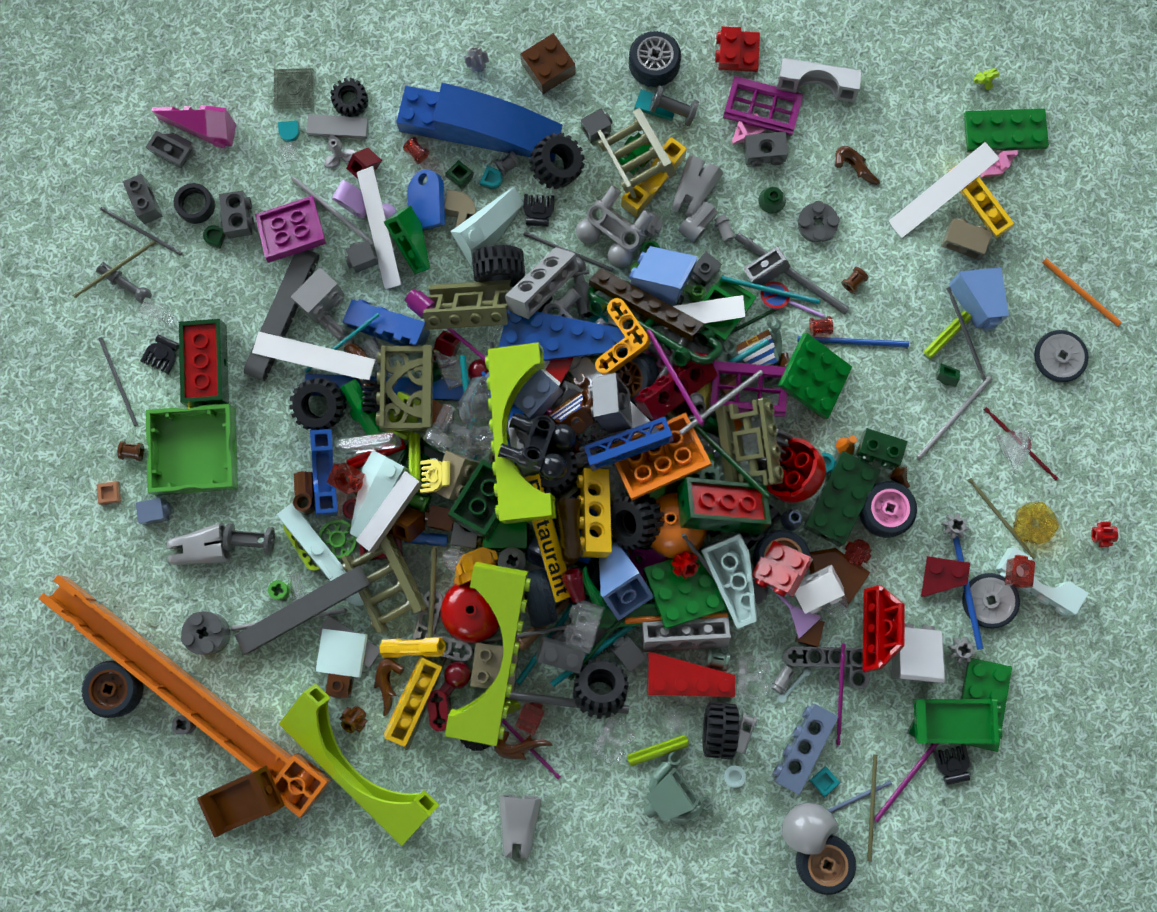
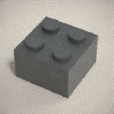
(611, 403)

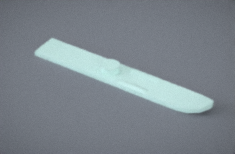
(314, 547)

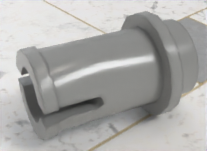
(724, 227)
(782, 680)

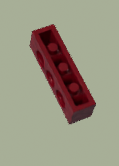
(670, 398)

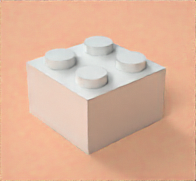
(819, 590)

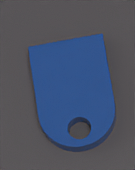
(427, 199)

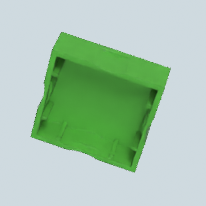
(191, 449)

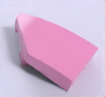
(744, 129)
(1001, 165)

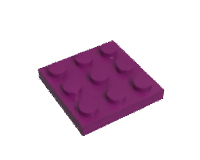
(290, 229)

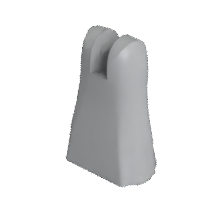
(695, 184)
(200, 547)
(518, 822)

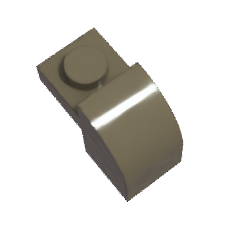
(459, 205)

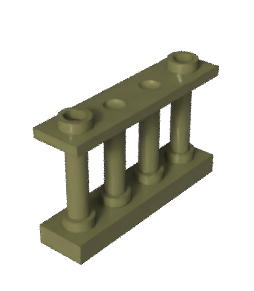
(647, 137)
(405, 584)

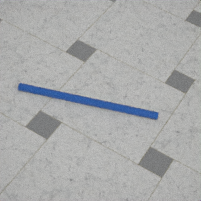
(871, 342)
(969, 599)

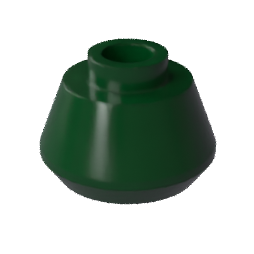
(772, 200)

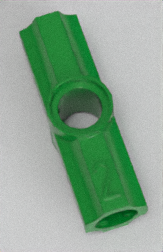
(354, 395)

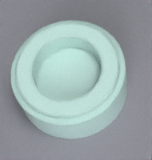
(734, 776)

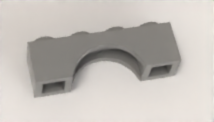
(841, 81)

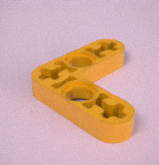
(629, 342)

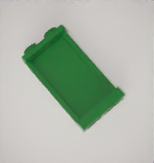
(957, 721)

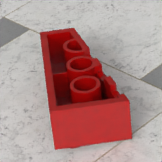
(681, 678)

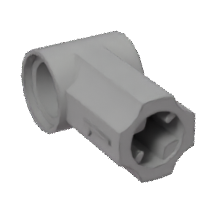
(696, 224)

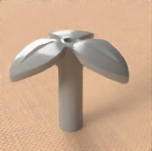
(335, 146)

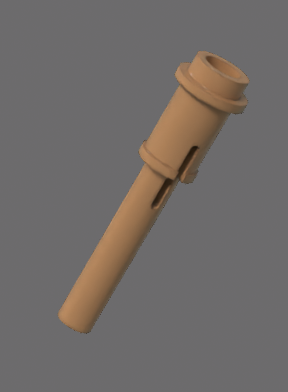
(526, 641)

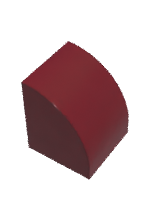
(362, 160)
(447, 344)

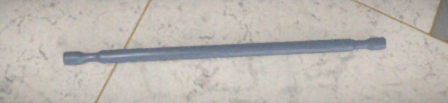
(860, 796)

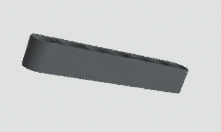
(282, 309)
(302, 610)

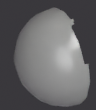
(808, 827)

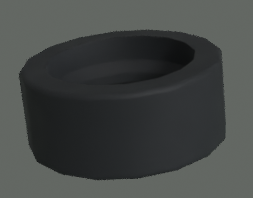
(201, 216)

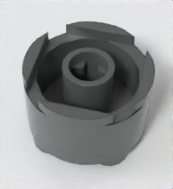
(195, 640)

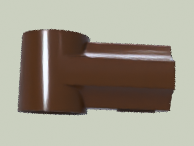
(304, 490)

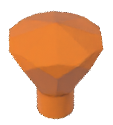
(846, 444)

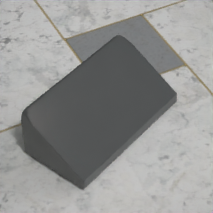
(767, 267)

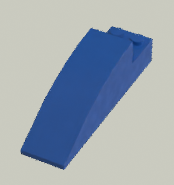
(473, 120)

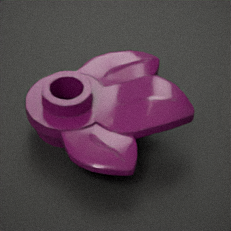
(649, 558)

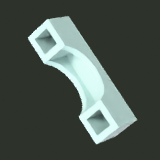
(1065, 597)

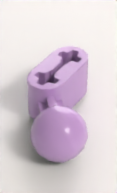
(352, 200)

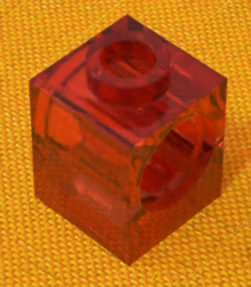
(338, 478)
(1013, 578)
(530, 717)

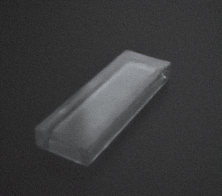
(368, 443)

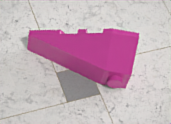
(207, 123)

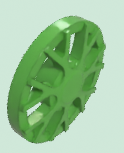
(338, 538)

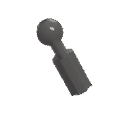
(581, 288)

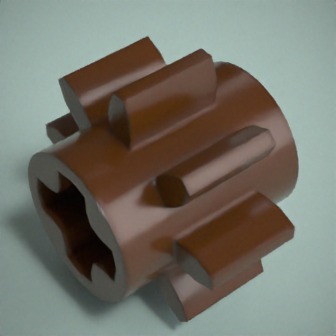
(353, 719)

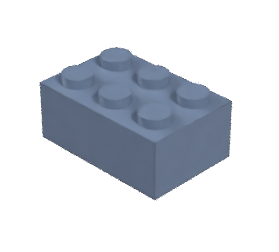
(537, 395)

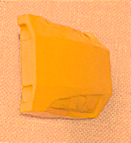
(465, 566)

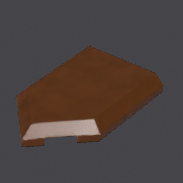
(850, 575)

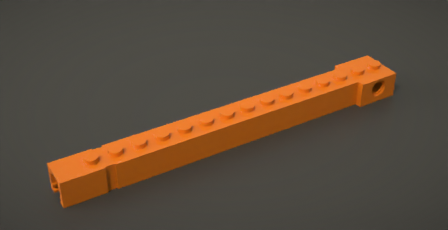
(295, 777)

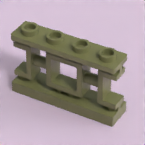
(485, 295)
(732, 441)

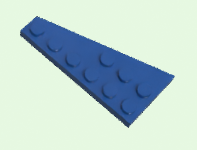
(560, 335)

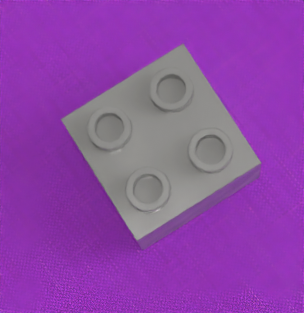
(318, 295)

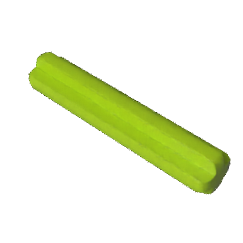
(946, 336)
(415, 456)
(658, 750)

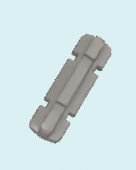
(335, 329)

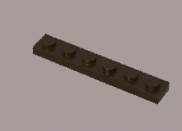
(647, 304)

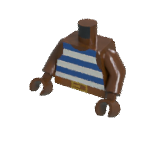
(577, 410)

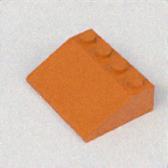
(663, 464)

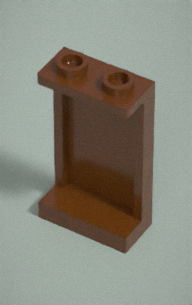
(240, 801)

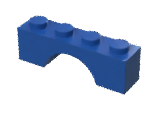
(322, 464)

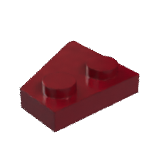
(944, 575)

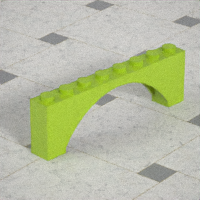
(508, 372)
(504, 593)
(311, 728)

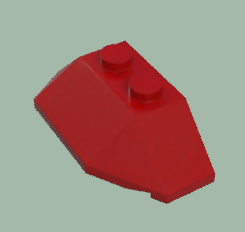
(881, 627)

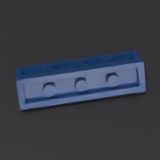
(630, 448)

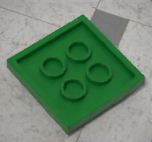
(815, 376)
(680, 598)

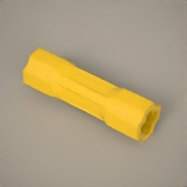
(427, 647)

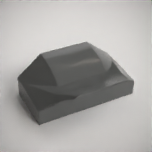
(170, 148)

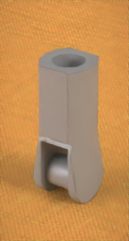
(744, 736)

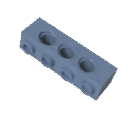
(816, 742)

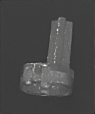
(435, 435)

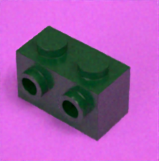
(881, 449)

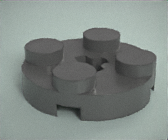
(826, 214)

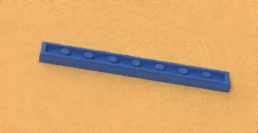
(404, 384)

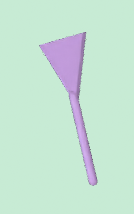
(802, 621)

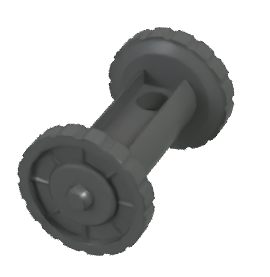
(674, 106)
(248, 539)

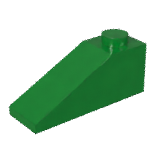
(409, 237)

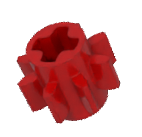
(1104, 534)
(685, 564)

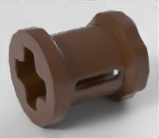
(855, 280)
(130, 451)

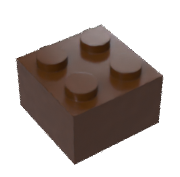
(548, 63)

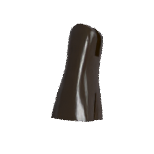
(567, 526)

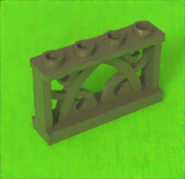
(425, 409)

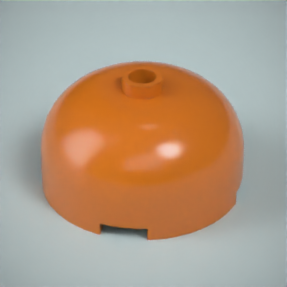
(670, 538)

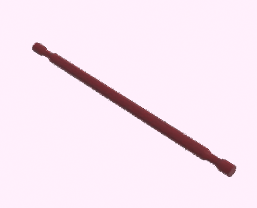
(1030, 453)

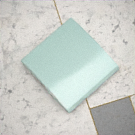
(341, 653)

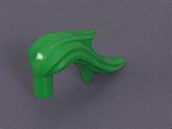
(592, 591)

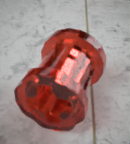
(416, 150)
(821, 326)

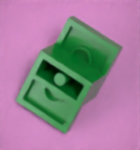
(724, 290)

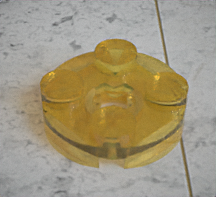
(1047, 523)

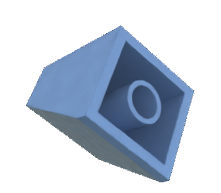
(663, 273)
(982, 296)
(622, 583)

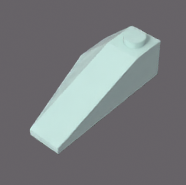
(487, 224)
(378, 481)
(732, 572)

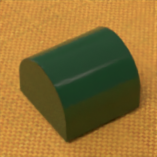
(460, 174)

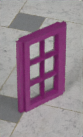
(758, 121)
(749, 370)

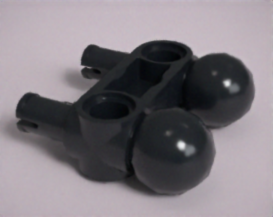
(533, 456)

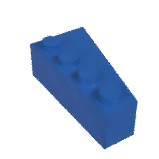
(388, 326)

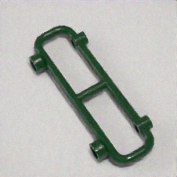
(682, 355)

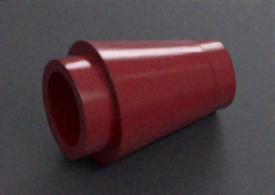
(573, 582)

